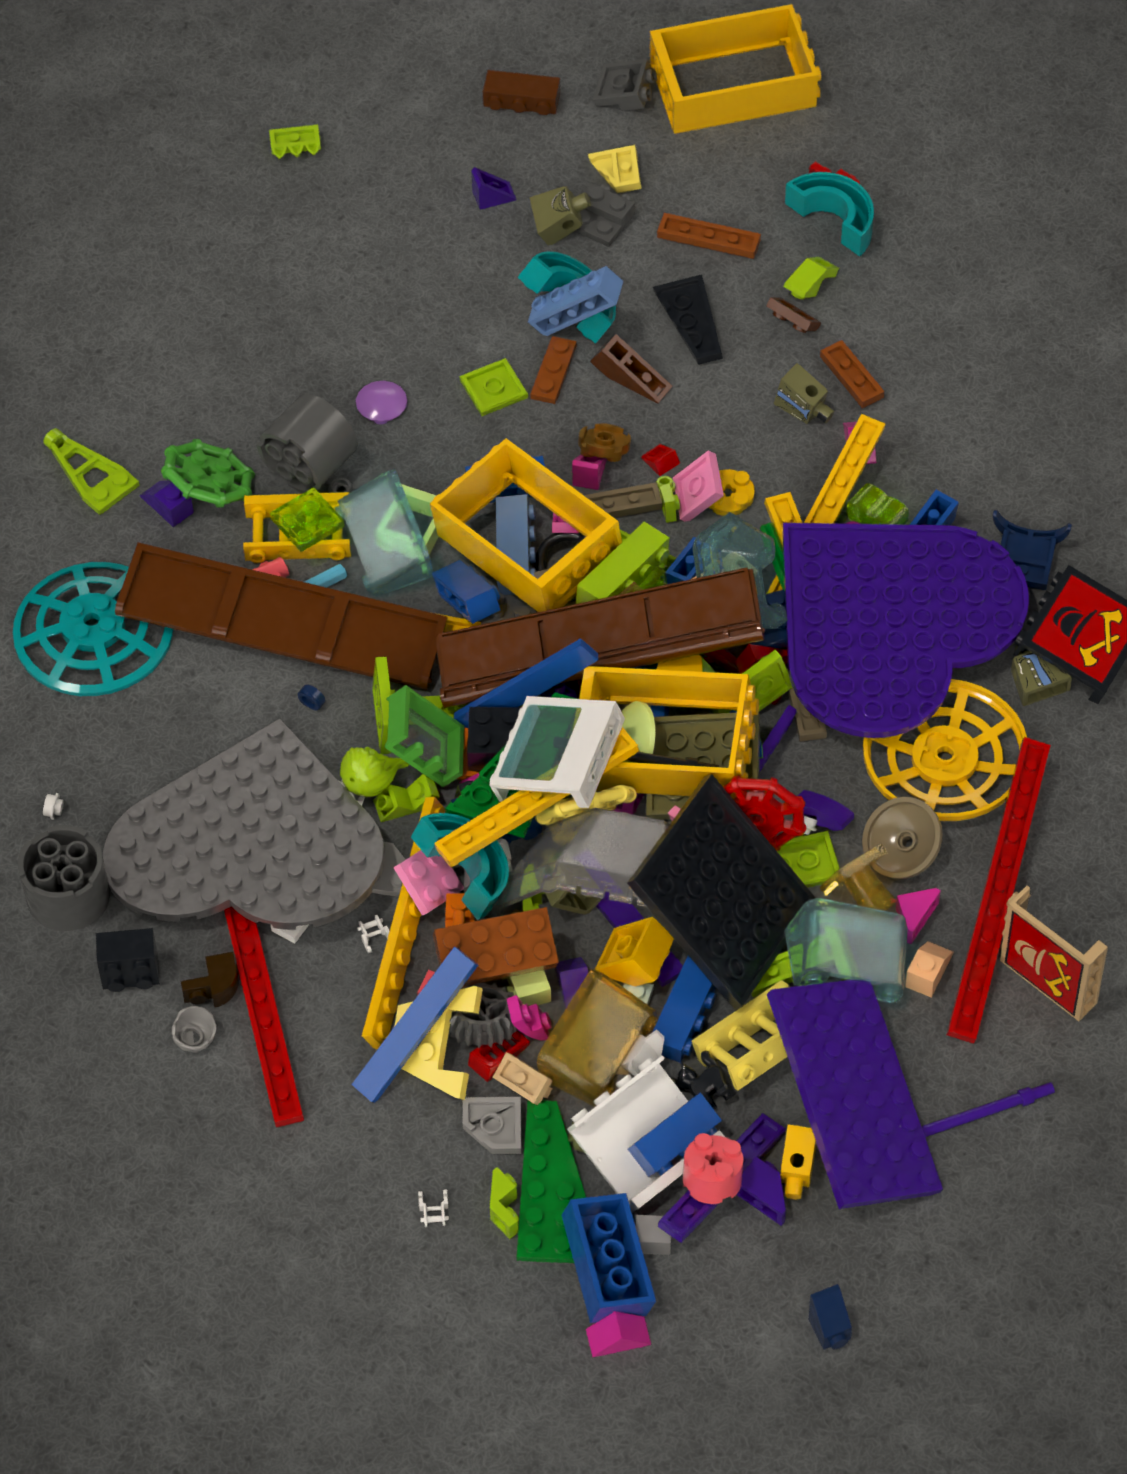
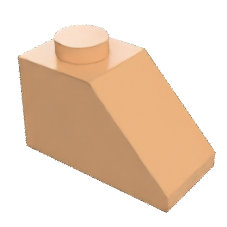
(927, 968)

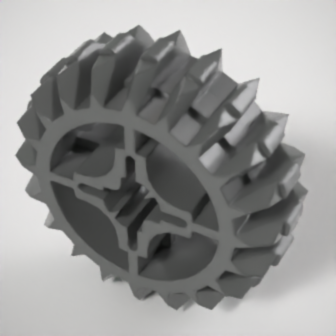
(492, 1022)

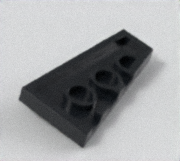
(691, 314)

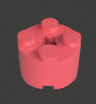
(713, 1168)

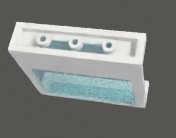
(558, 747)

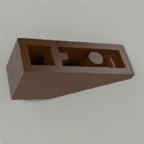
(630, 370)

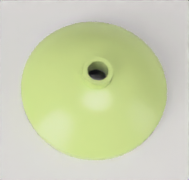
(640, 725)

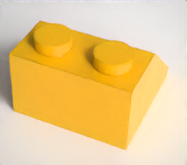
(636, 952)

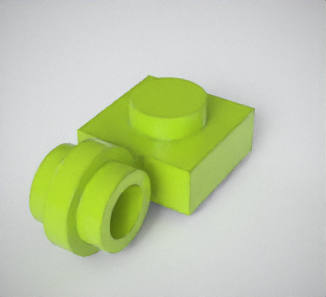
(670, 502)

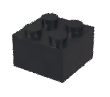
(488, 733)
(127, 959)

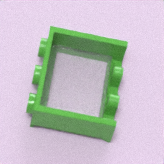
(425, 736)

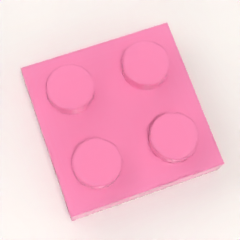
(698, 486)
(428, 880)

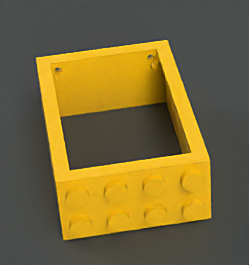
(729, 37)
(487, 480)
(676, 690)

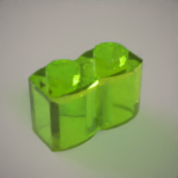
(873, 506)

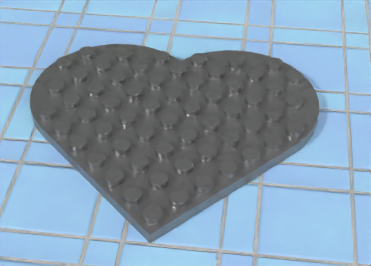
(249, 833)

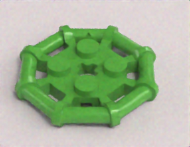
(199, 466)

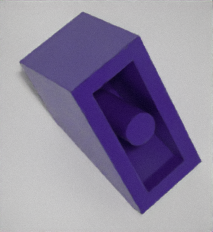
(168, 502)
(763, 1189)

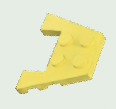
(429, 1056)

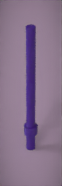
(1024, 1096)

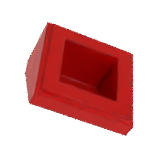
(661, 459)

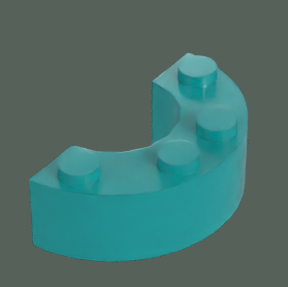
(839, 196)
(555, 270)
(486, 868)

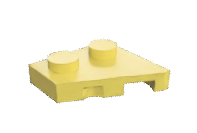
(618, 168)

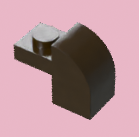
(219, 985)

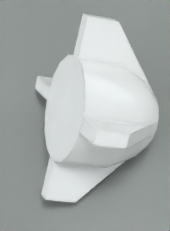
(641, 1051)

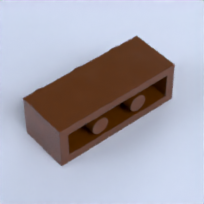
(521, 92)

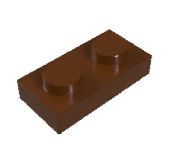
(784, 310)

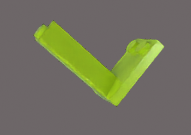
(767, 675)

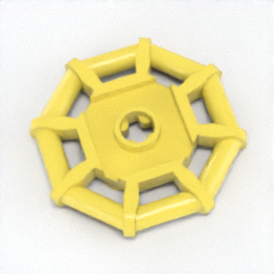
(606, 799)

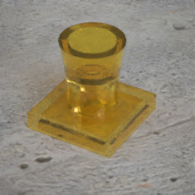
(862, 881)

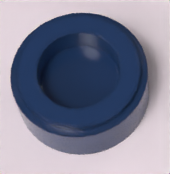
(311, 697)

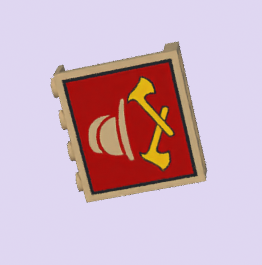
(1050, 961)

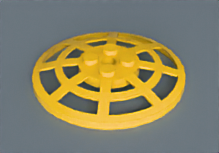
(961, 747)

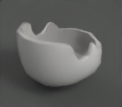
(197, 1020)

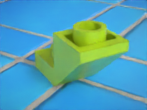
(809, 276)
(401, 801)
(503, 1194)

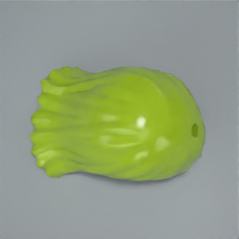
(368, 772)

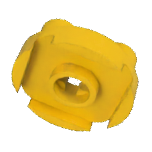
(740, 500)

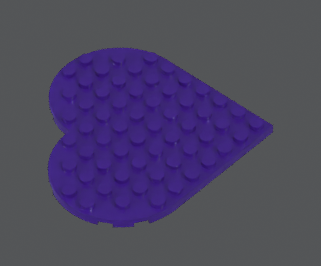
(889, 615)

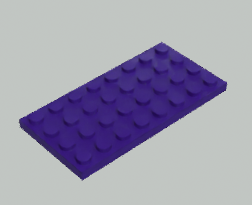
(854, 1093)

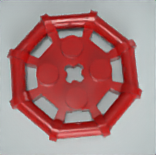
(771, 811)

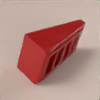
(754, 653)
(485, 1065)

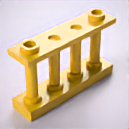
(257, 551)

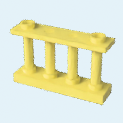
(737, 1030)

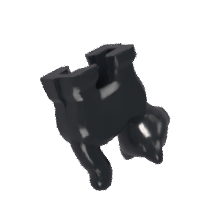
(709, 1083)

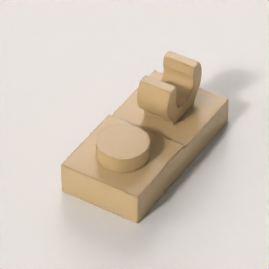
(523, 1079)

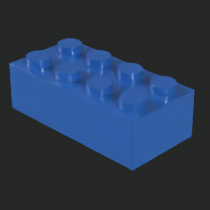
(608, 1256)

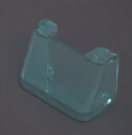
(385, 535)
(737, 545)
(848, 944)

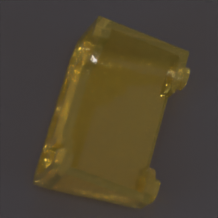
(594, 1037)

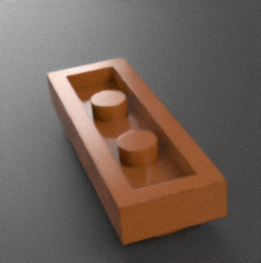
(553, 370)
(852, 374)

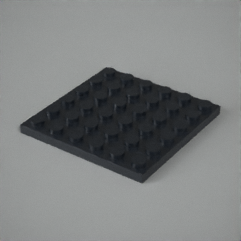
(721, 891)

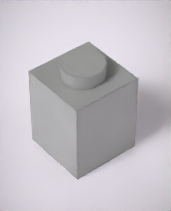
(651, 1237)

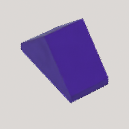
(490, 189)
(570, 977)

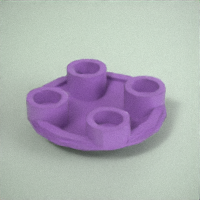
(381, 401)

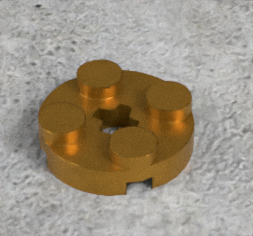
(604, 442)

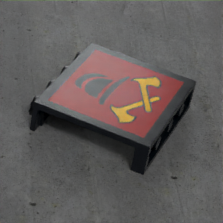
(1079, 630)

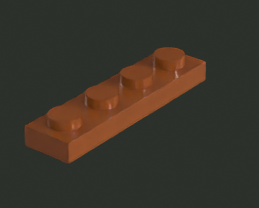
(709, 235)

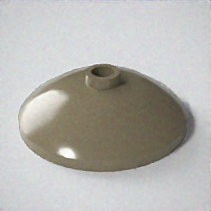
(893, 826)

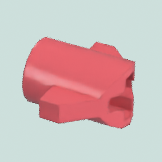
(274, 567)

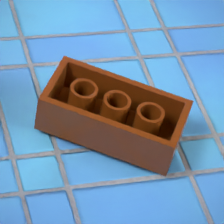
(502, 944)

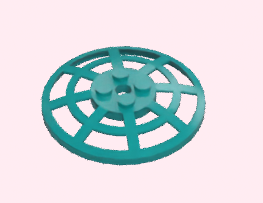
(86, 637)

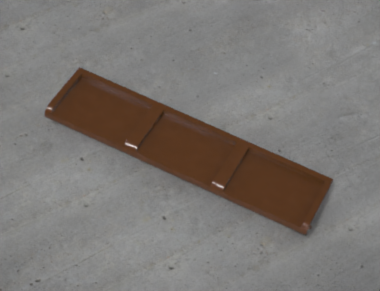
(279, 615)
(622, 629)

